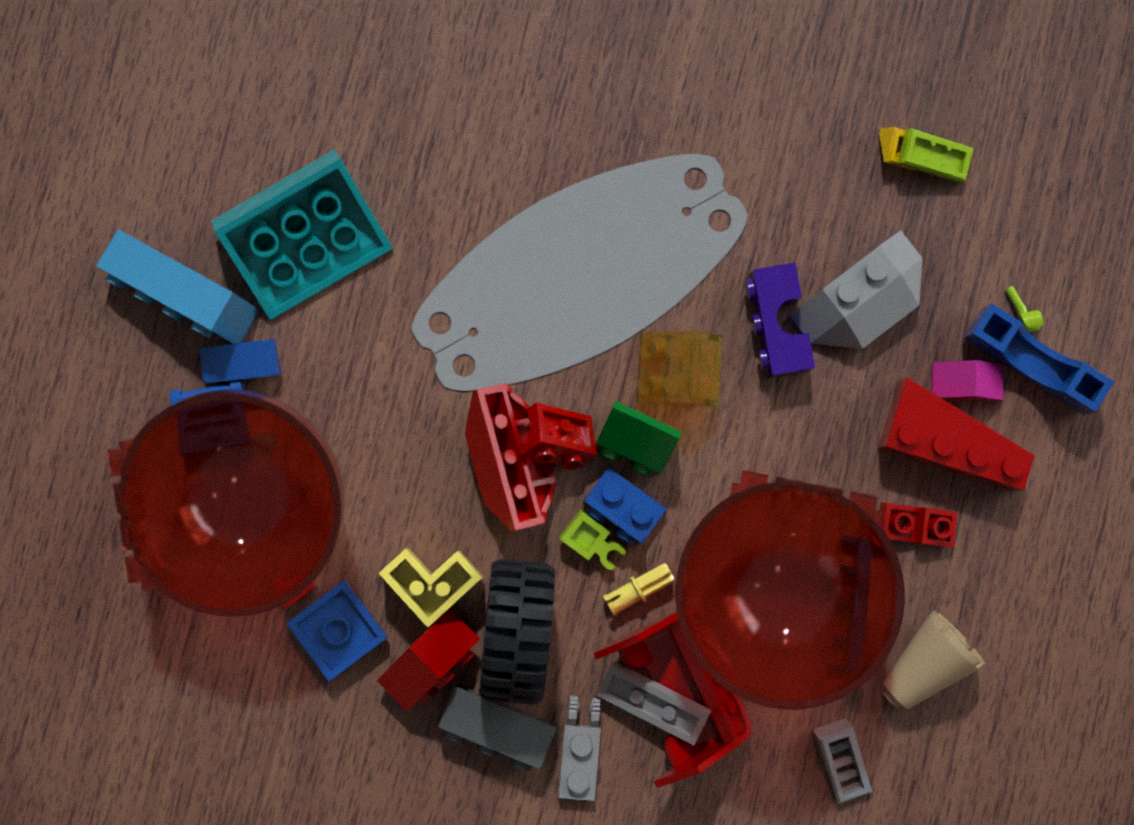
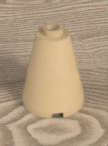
(930, 663)

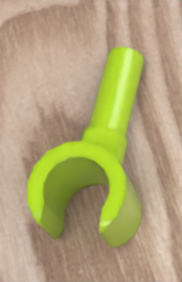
(1031, 320)

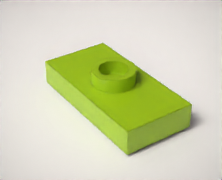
(935, 155)

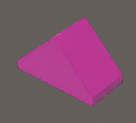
(967, 380)

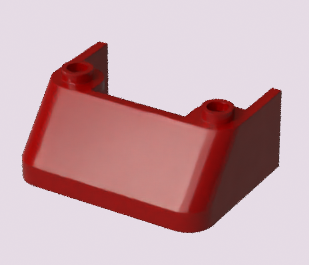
(671, 664)

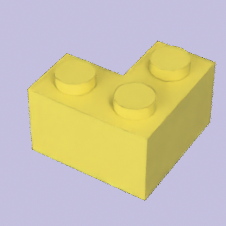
(430, 593)

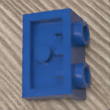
(623, 506)

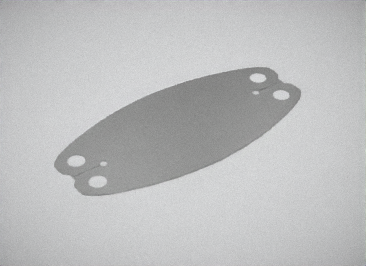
(579, 272)

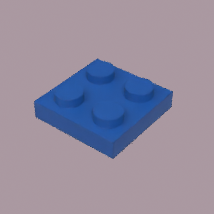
(337, 630)

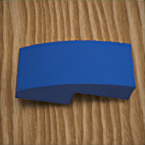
(239, 361)

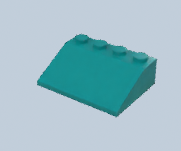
(301, 234)

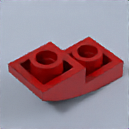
(919, 524)

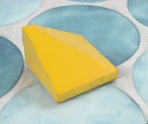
(891, 143)

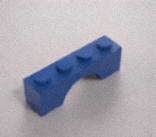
(1059, 375)

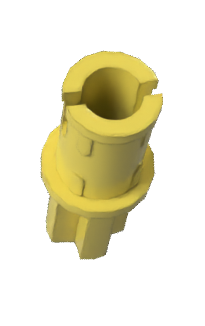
(639, 589)

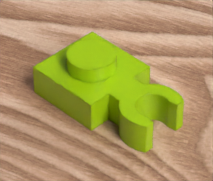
(588, 537)

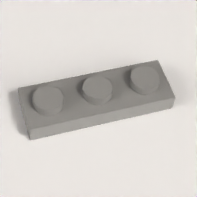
(654, 703)

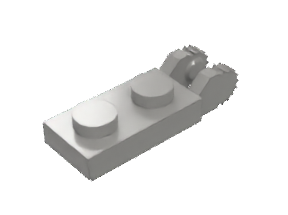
(580, 753)

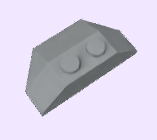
(865, 297)

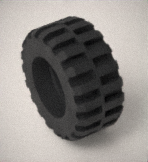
(517, 632)

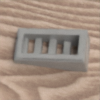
(833, 732)

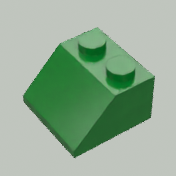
(637, 439)

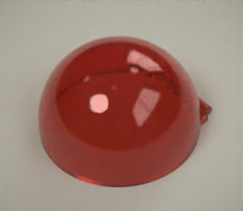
(228, 502)
(790, 592)

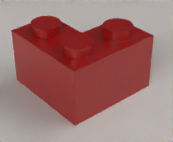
(429, 661)

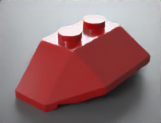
(509, 484)

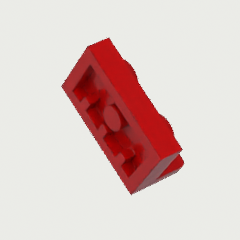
(559, 437)

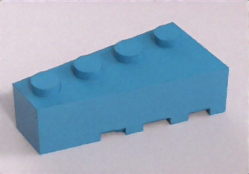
(176, 287)

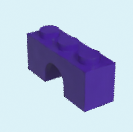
(781, 352)

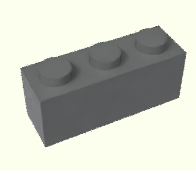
(497, 728)

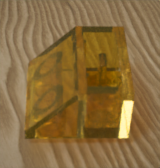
(679, 368)

